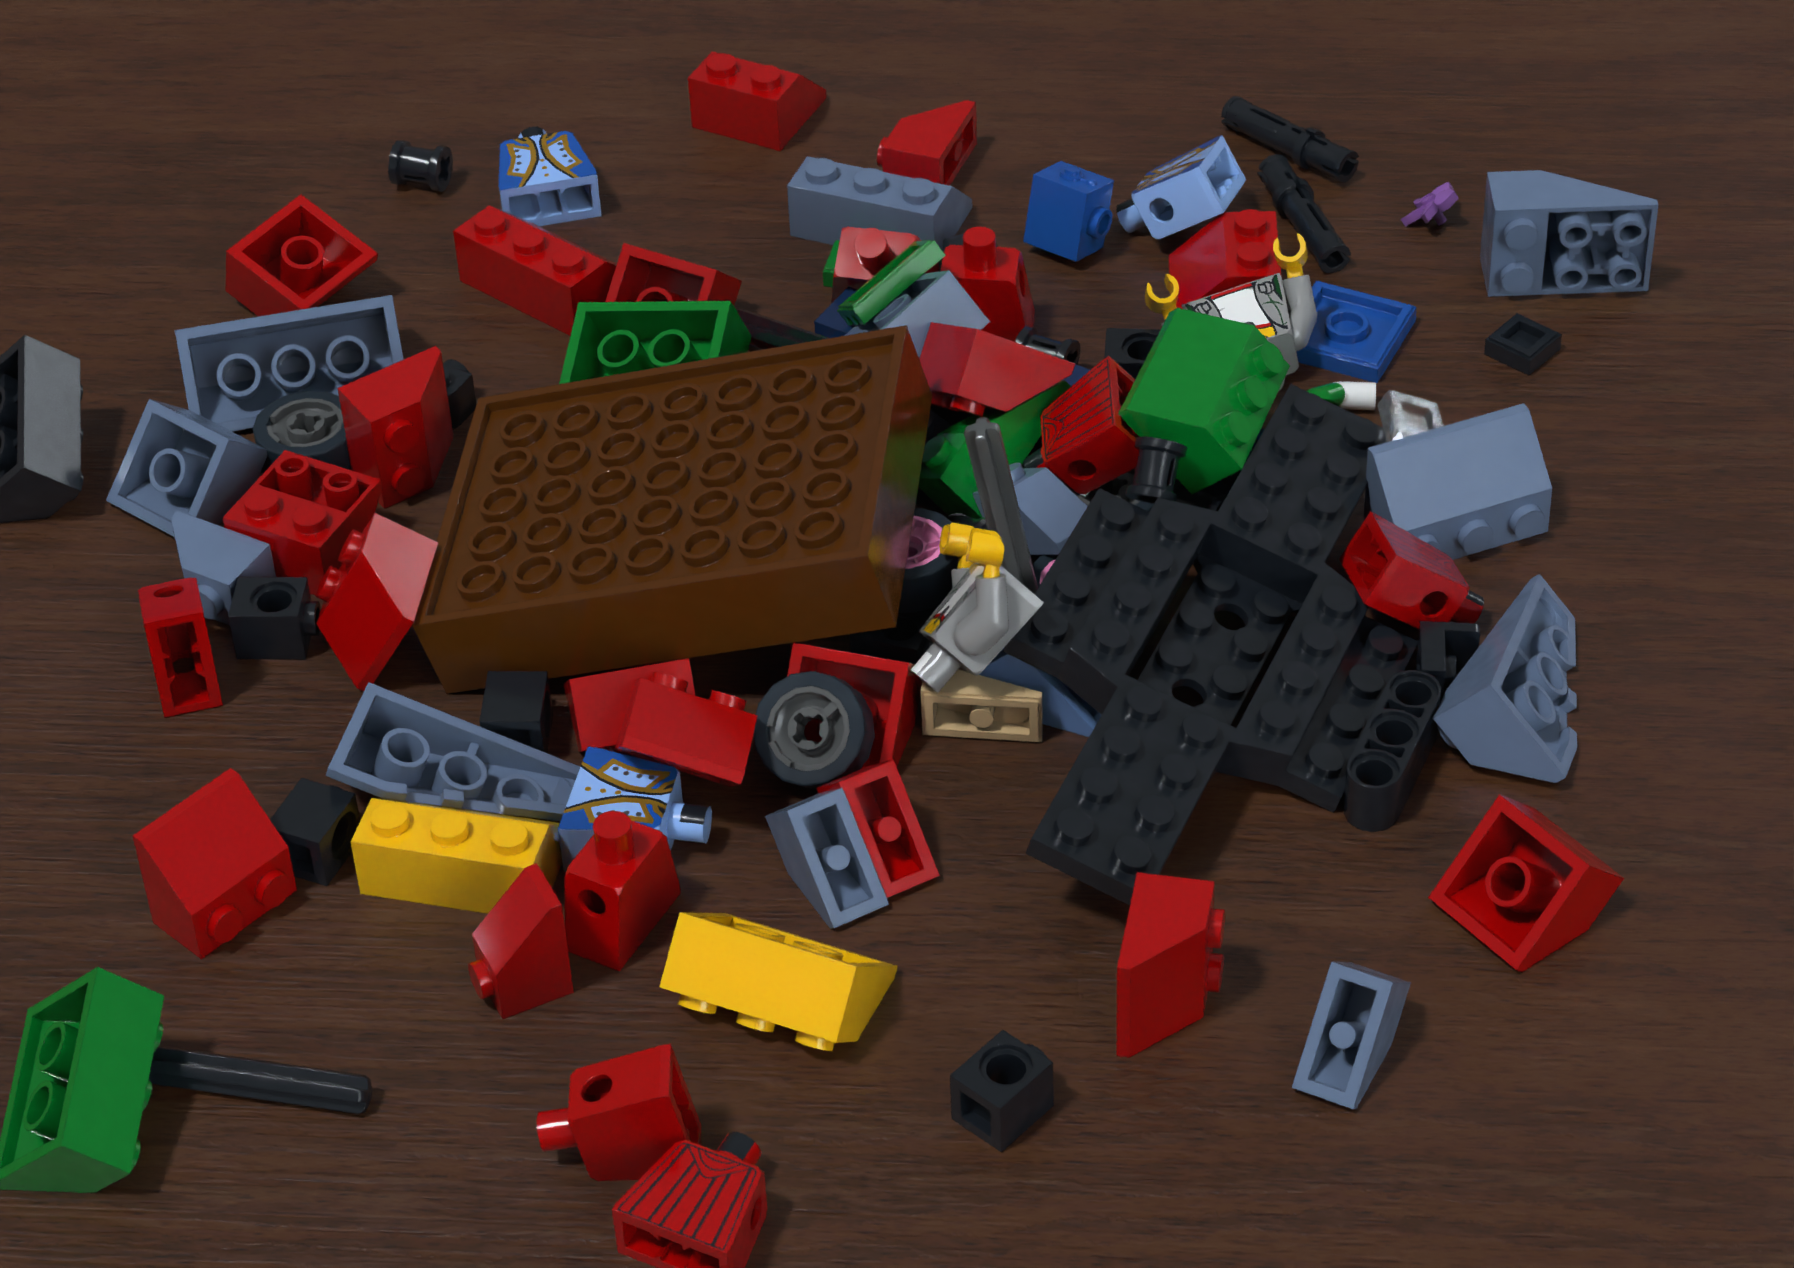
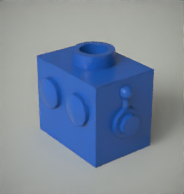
(1068, 211)

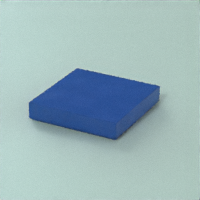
(1355, 332)

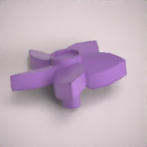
(1432, 205)

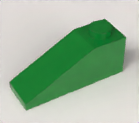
(946, 463)

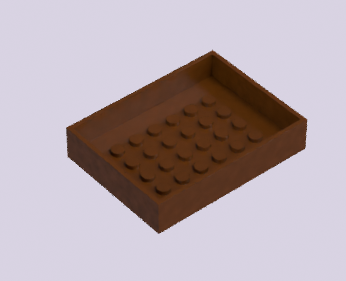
(680, 511)

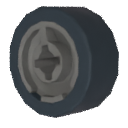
(303, 424)
(844, 730)

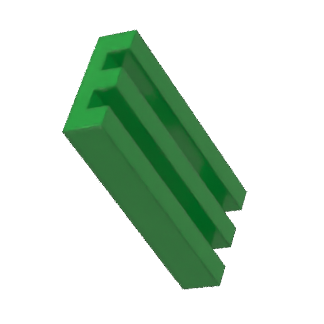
(890, 282)

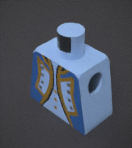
(547, 178)
(1184, 191)
(631, 785)

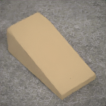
(982, 709)

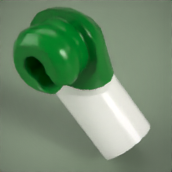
(1348, 394)

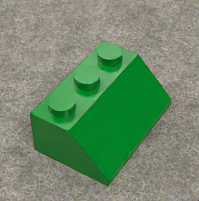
(650, 335)
(1206, 389)
(80, 1086)

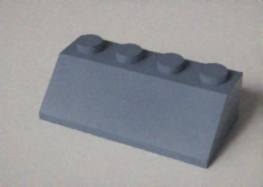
(247, 363)

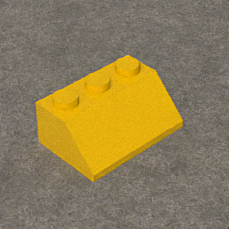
(448, 853)
(774, 978)

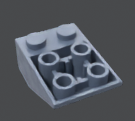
(1564, 236)

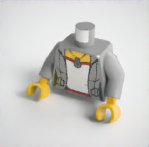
(1277, 307)
(979, 611)

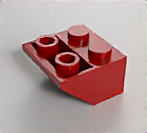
(305, 513)

